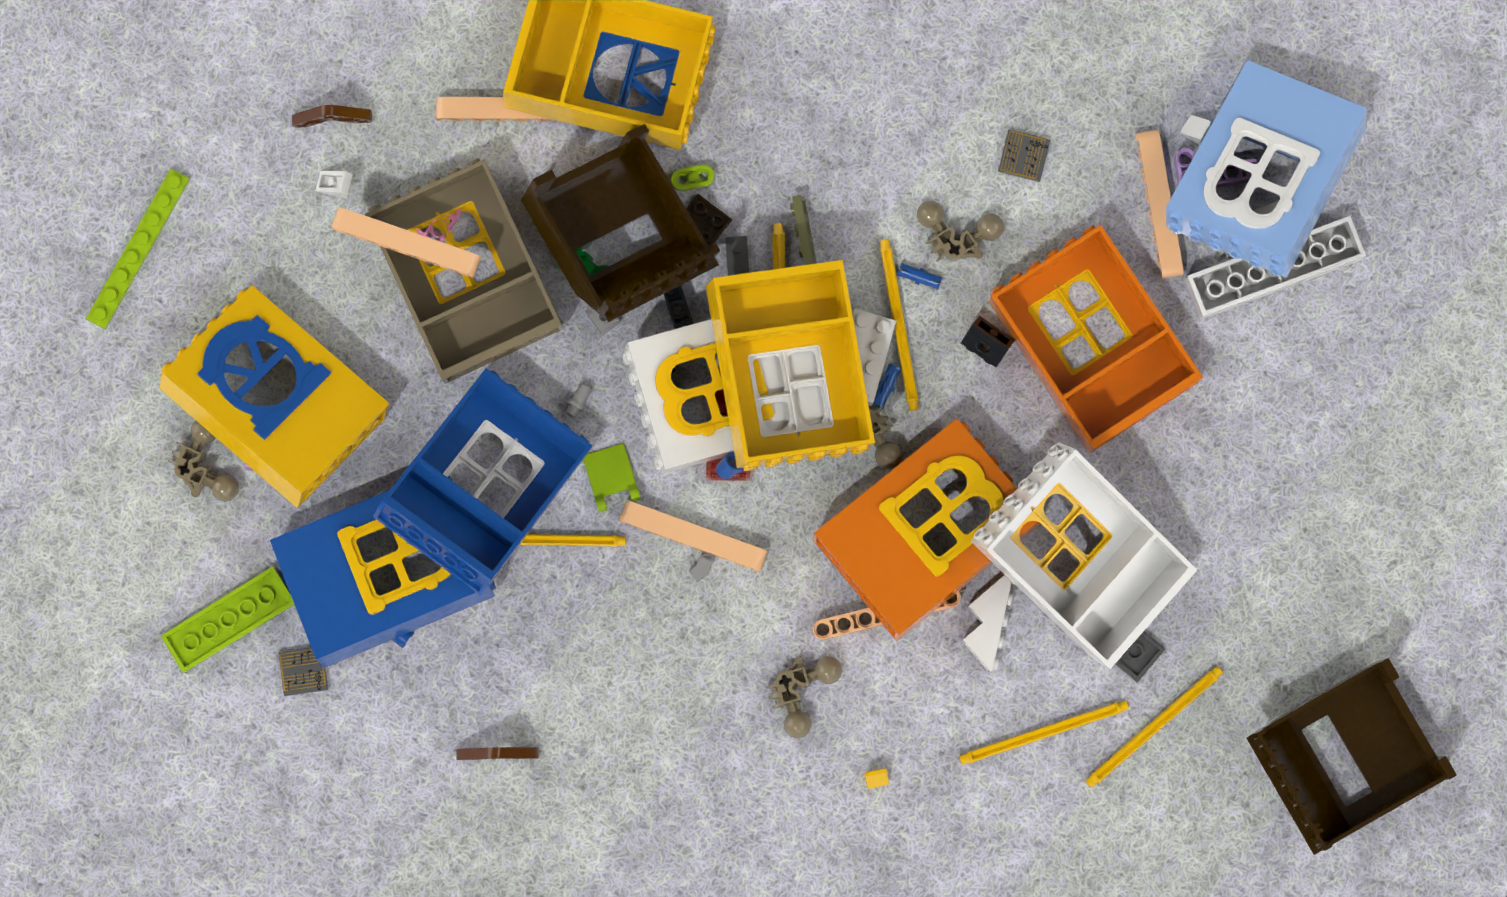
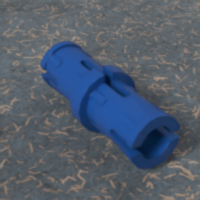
(919, 276)
(886, 386)

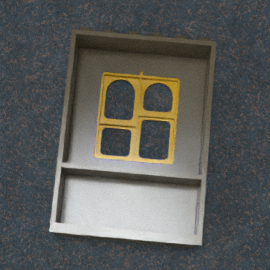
(487, 316)

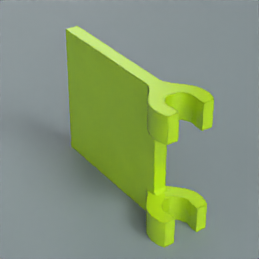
(610, 474)

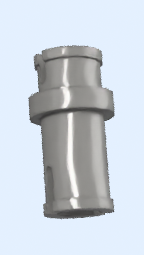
(577, 401)

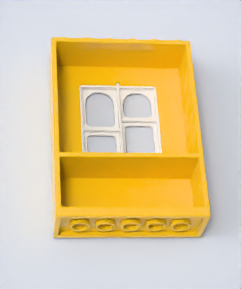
(780, 316)

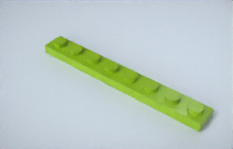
(138, 249)

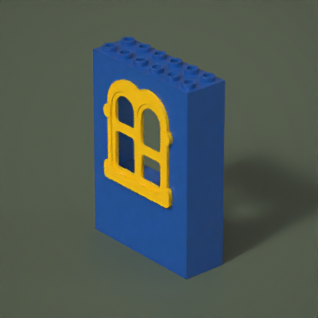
(336, 590)

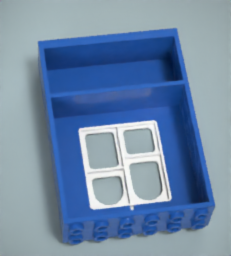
(452, 523)

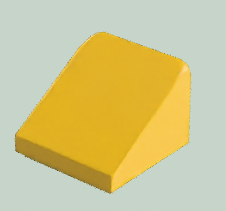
(876, 778)

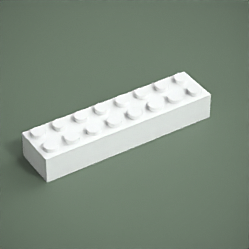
(1240, 282)

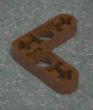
(331, 112)
(497, 753)

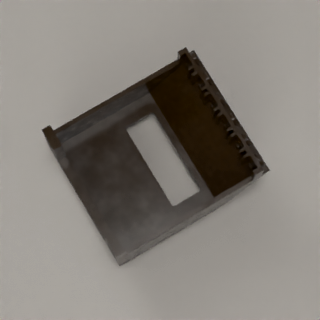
(604, 198)
(1380, 740)

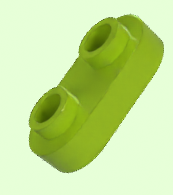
(692, 176)

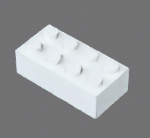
(873, 342)

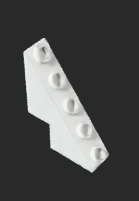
(990, 611)

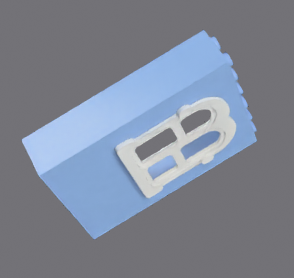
(1286, 120)

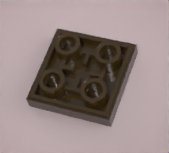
(708, 219)

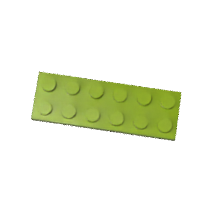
(228, 619)

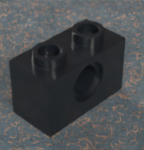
(998, 341)

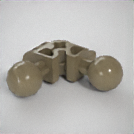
(931, 216)
(887, 453)
(223, 487)
(798, 723)

